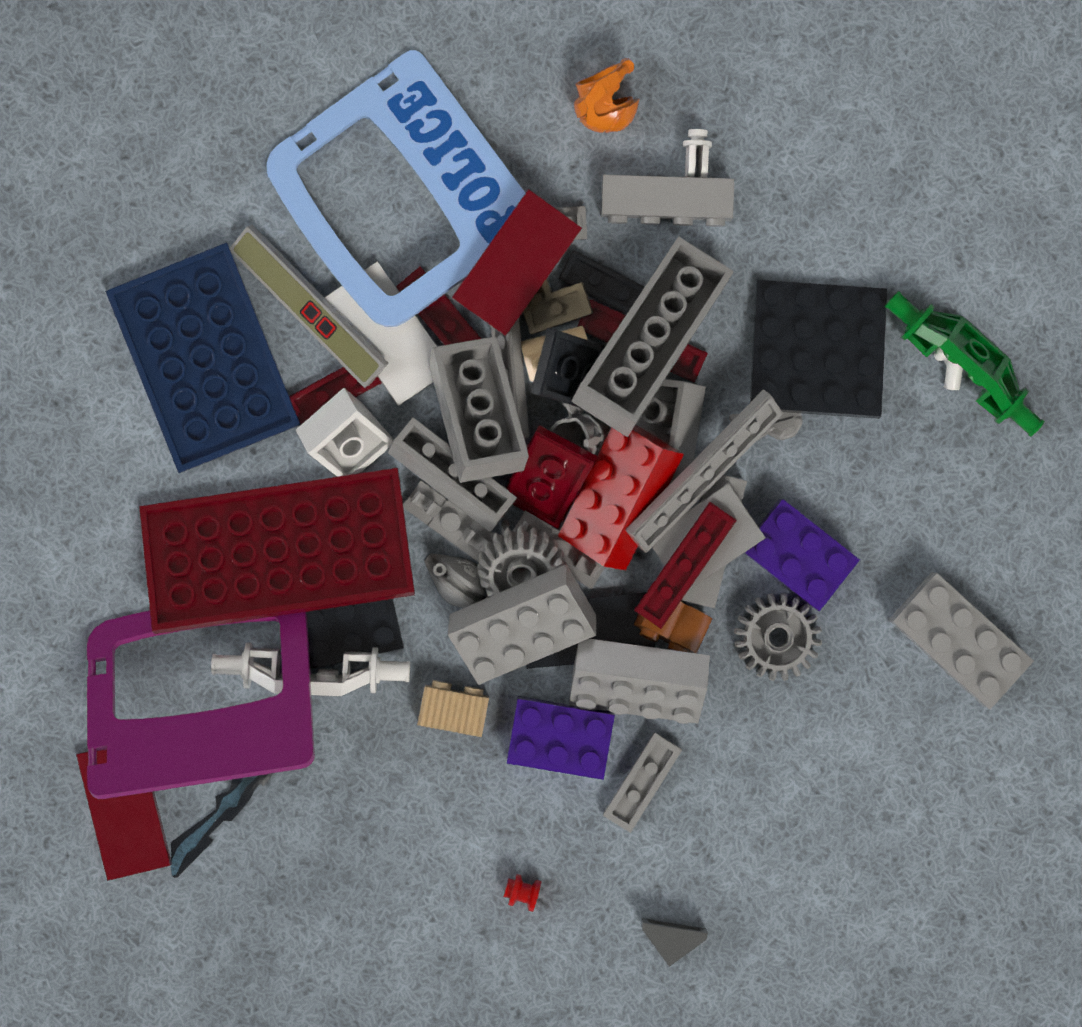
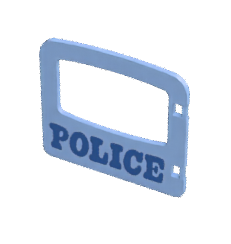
(443, 151)

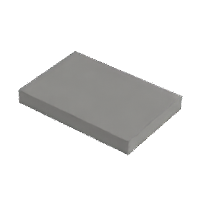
(739, 539)

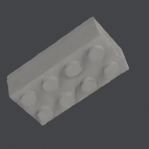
(478, 409)
(522, 624)
(961, 640)
(639, 680)

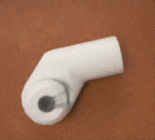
(953, 371)

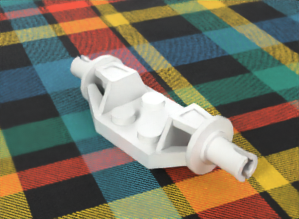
(324, 683)

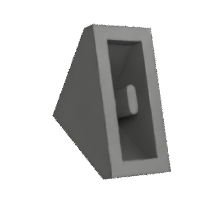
(673, 939)

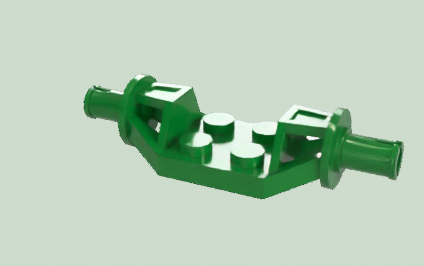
(974, 353)

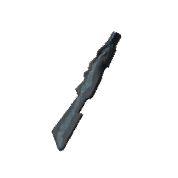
(228, 805)

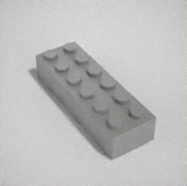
(652, 336)

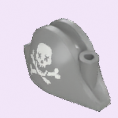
(455, 579)

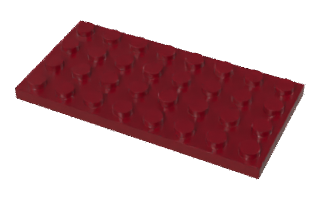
(276, 551)

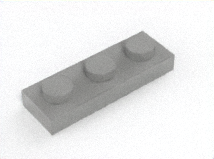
(642, 782)

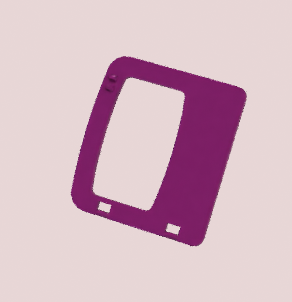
(202, 745)

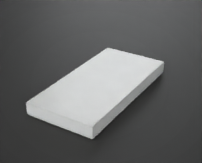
(403, 347)

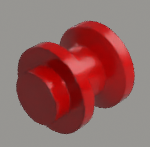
(523, 892)

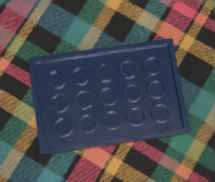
(203, 357)

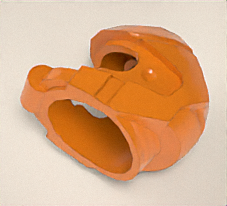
(595, 101)

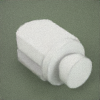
(697, 141)

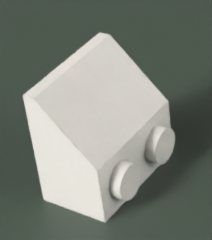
(344, 435)

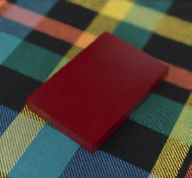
(550, 476)

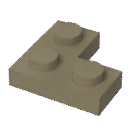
(556, 308)

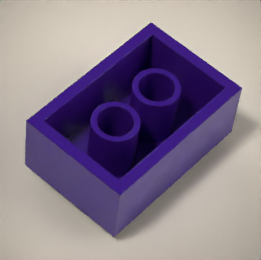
(801, 555)
(560, 738)

